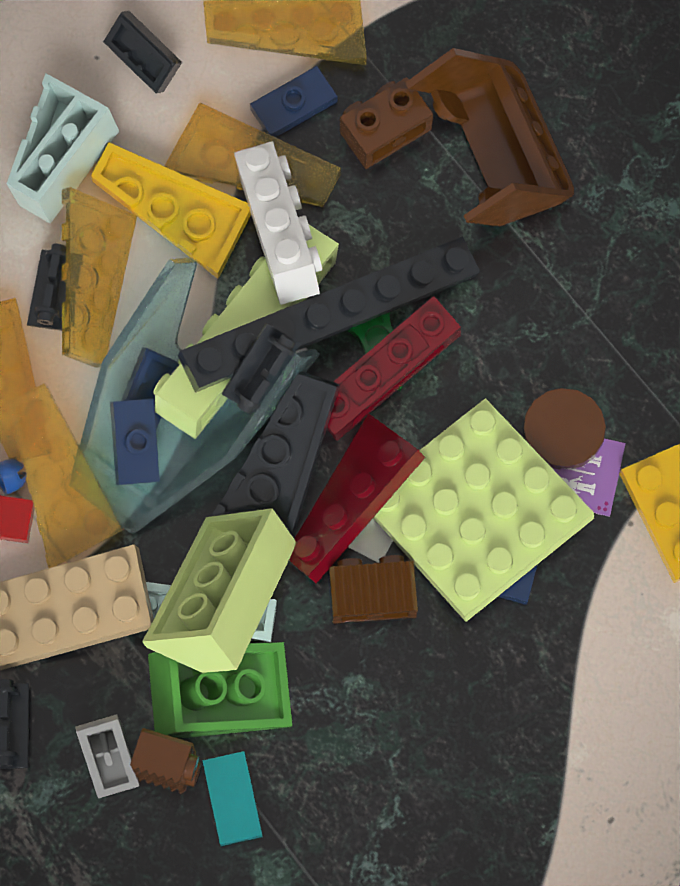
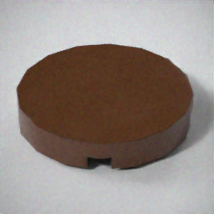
(565, 428)

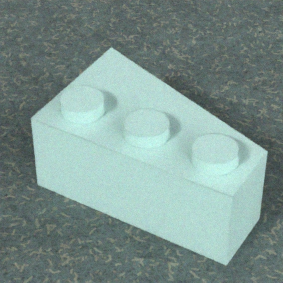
(60, 147)

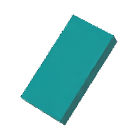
(232, 798)

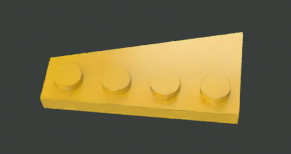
(179, 208)

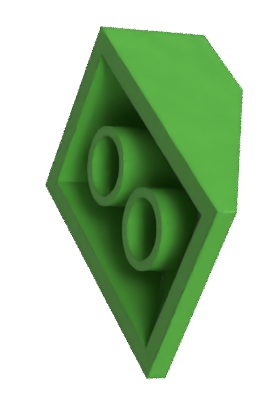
(221, 701)

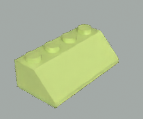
(222, 590)

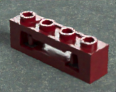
(391, 365)

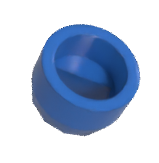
(9, 478)

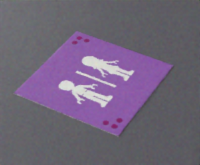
(598, 478)

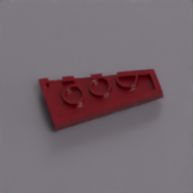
(359, 487)

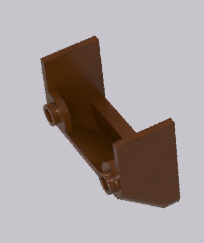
(503, 132)

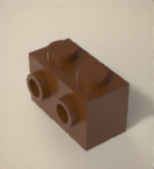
(385, 122)

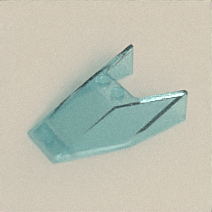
(181, 458)

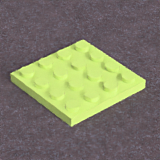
(481, 510)

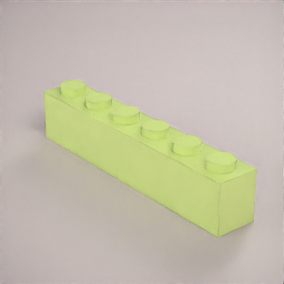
(256, 299)

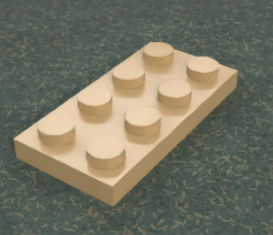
(73, 606)

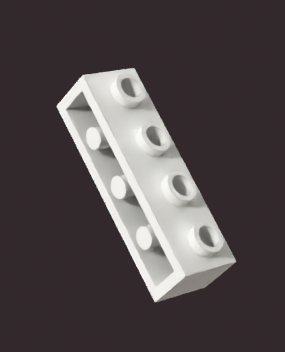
(277, 224)

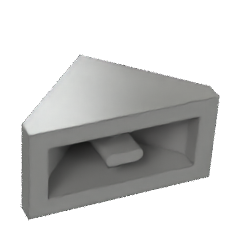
(107, 755)

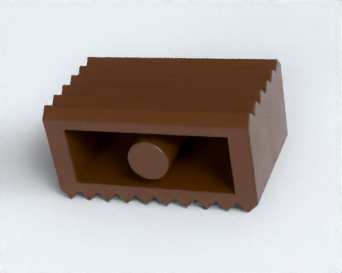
(373, 590)
(165, 761)

